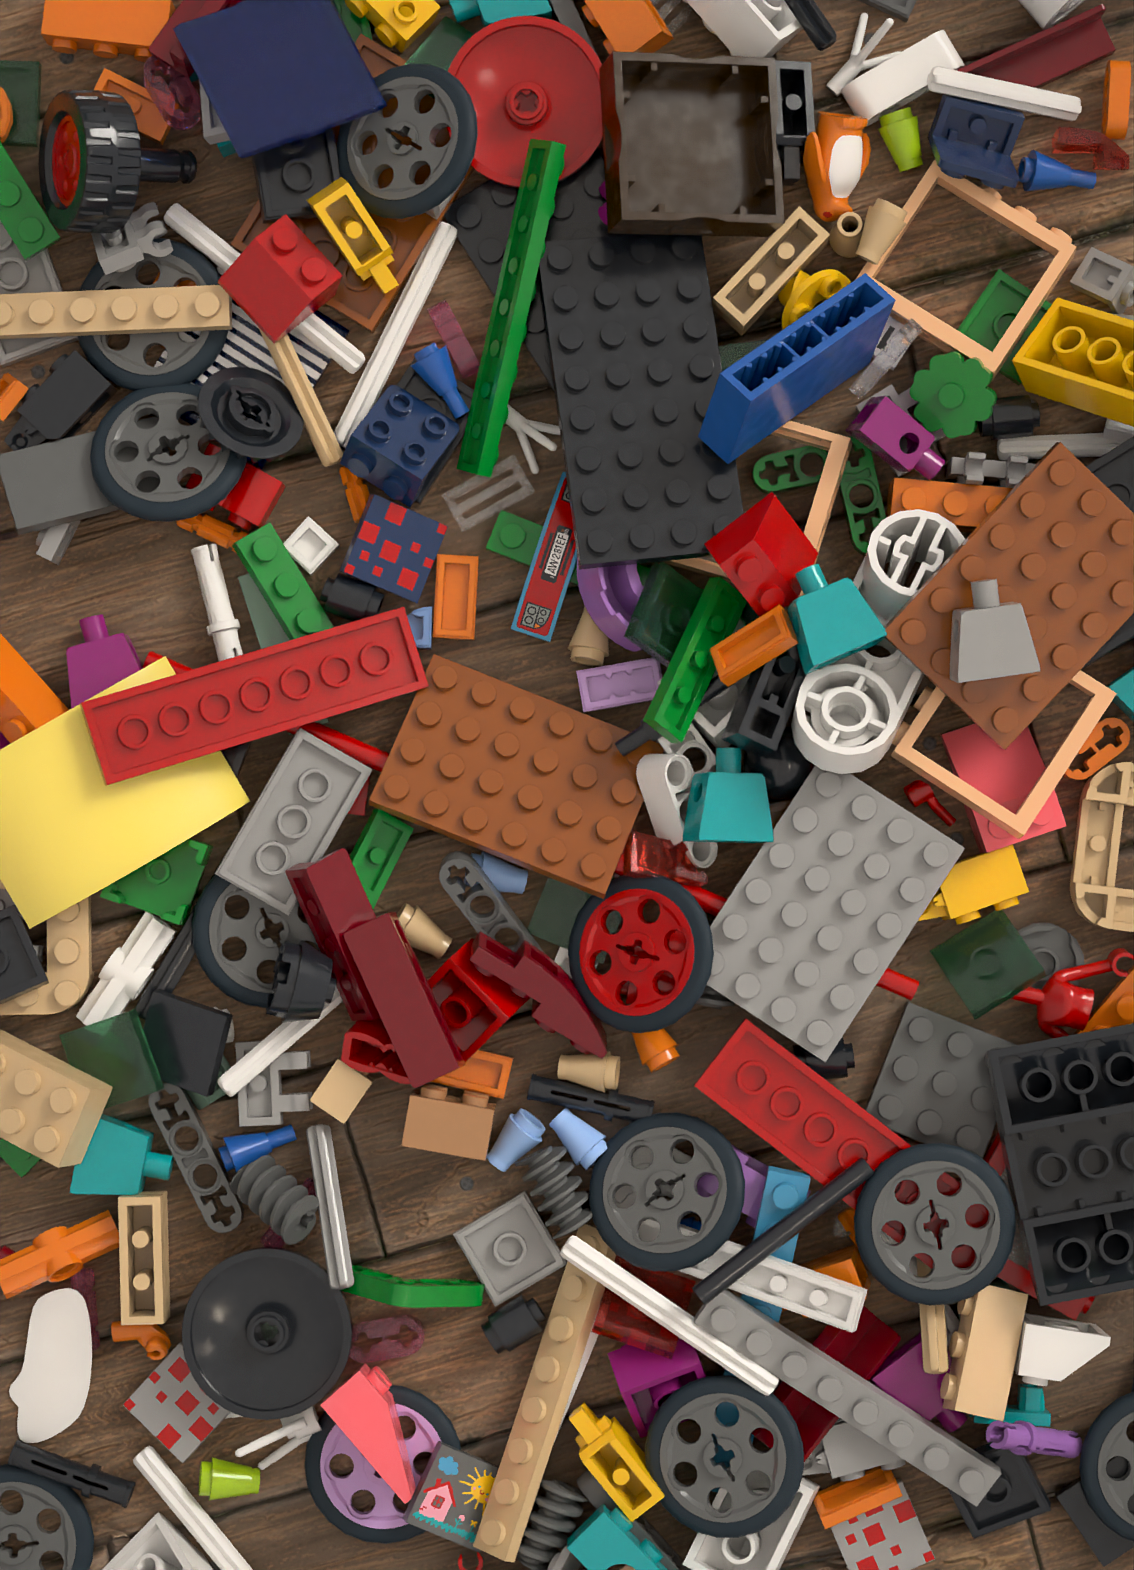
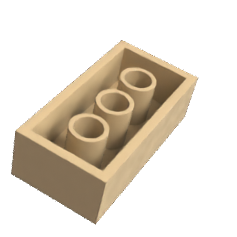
(47, 1103)

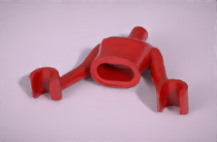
(1065, 1003)

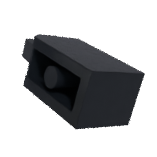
(795, 116)
(61, 403)

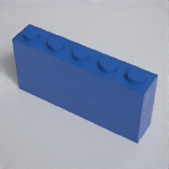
(795, 368)

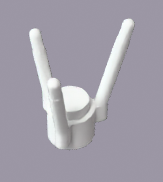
(299, 1426)

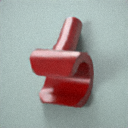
(921, 792)

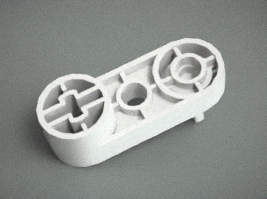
(864, 693)

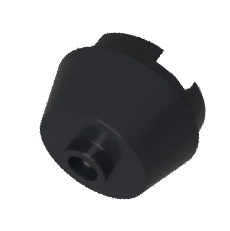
(300, 983)

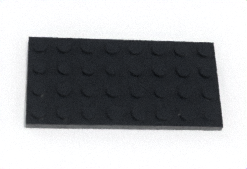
(631, 391)

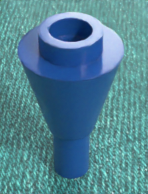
(1044, 172)
(437, 371)
(246, 1148)

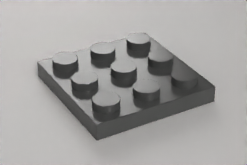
(937, 1081)

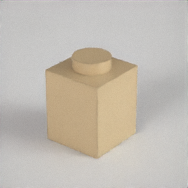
(341, 1090)

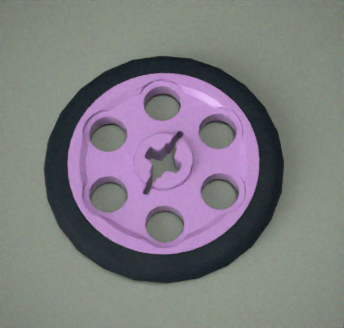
(334, 1492)

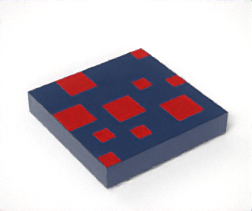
(393, 548)

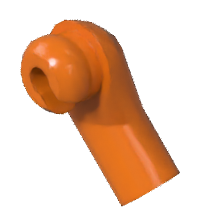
(151, 1337)

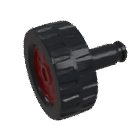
(95, 162)

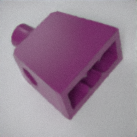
(880, 429)
(99, 661)
(907, 1382)

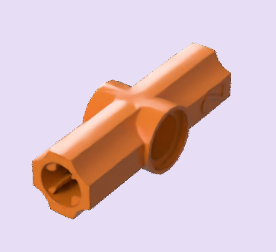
(58, 1254)

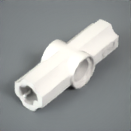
(127, 970)

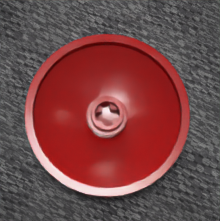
(528, 84)

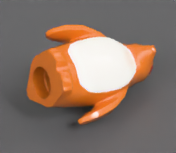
(835, 162)

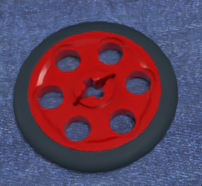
(690, 967)

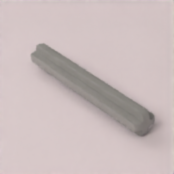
(330, 1207)

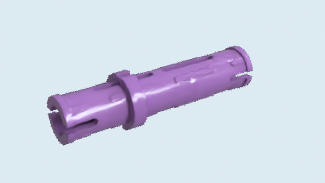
(1025, 1438)

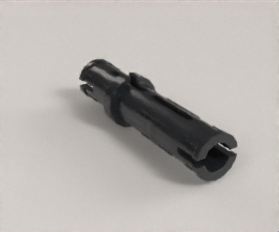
(541, 1088)
(72, 1473)

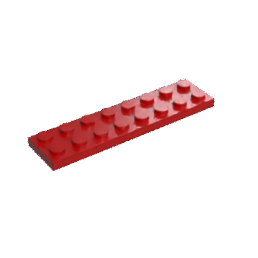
(253, 695)
(814, 1123)

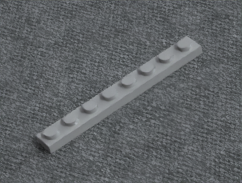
(848, 1396)

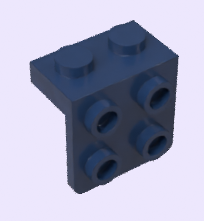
(976, 140)
(399, 444)

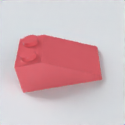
(1003, 777)
(370, 1420)

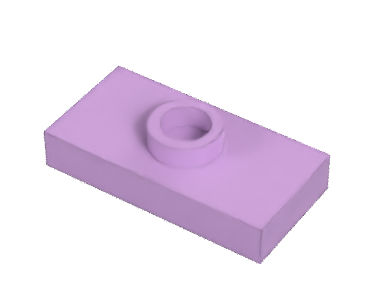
(619, 684)

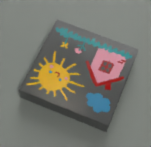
(452, 1495)

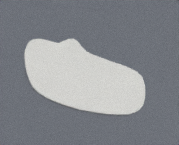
(55, 1366)

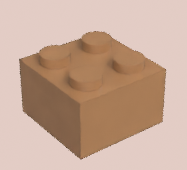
(449, 1122)

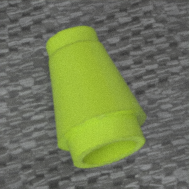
(902, 138)
(227, 1479)

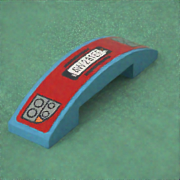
(549, 570)

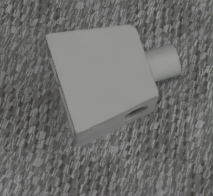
(990, 638)

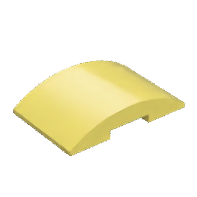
(75, 835)

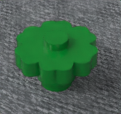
(953, 394)

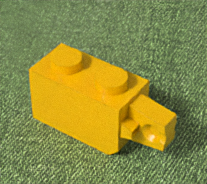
(354, 233)
(976, 884)
(615, 1462)

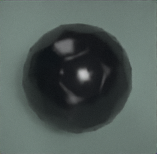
(783, 769)

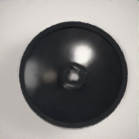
(258, 1372)

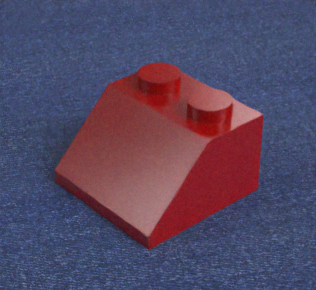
(280, 279)
(763, 554)
(472, 1002)

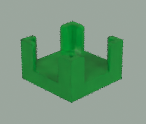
(166, 883)

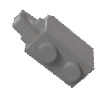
(848, 1453)

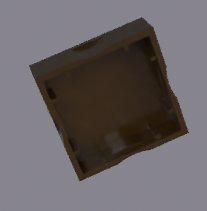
(691, 145)

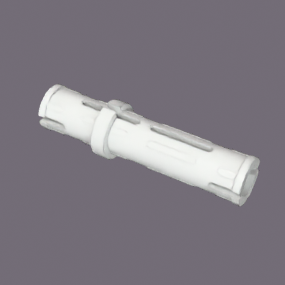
(217, 603)

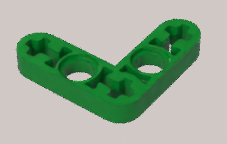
(862, 474)
(415, 1292)

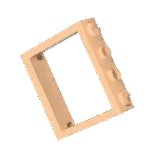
(1017, 219)
(824, 499)
(1016, 823)

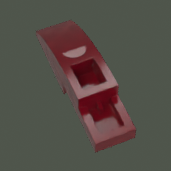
(555, 998)

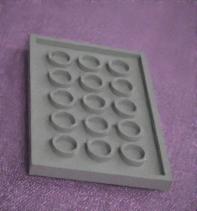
(826, 908)

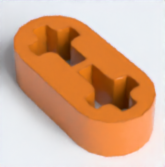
(1116, 99)
(1103, 755)

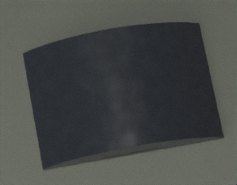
(1070, 1158)

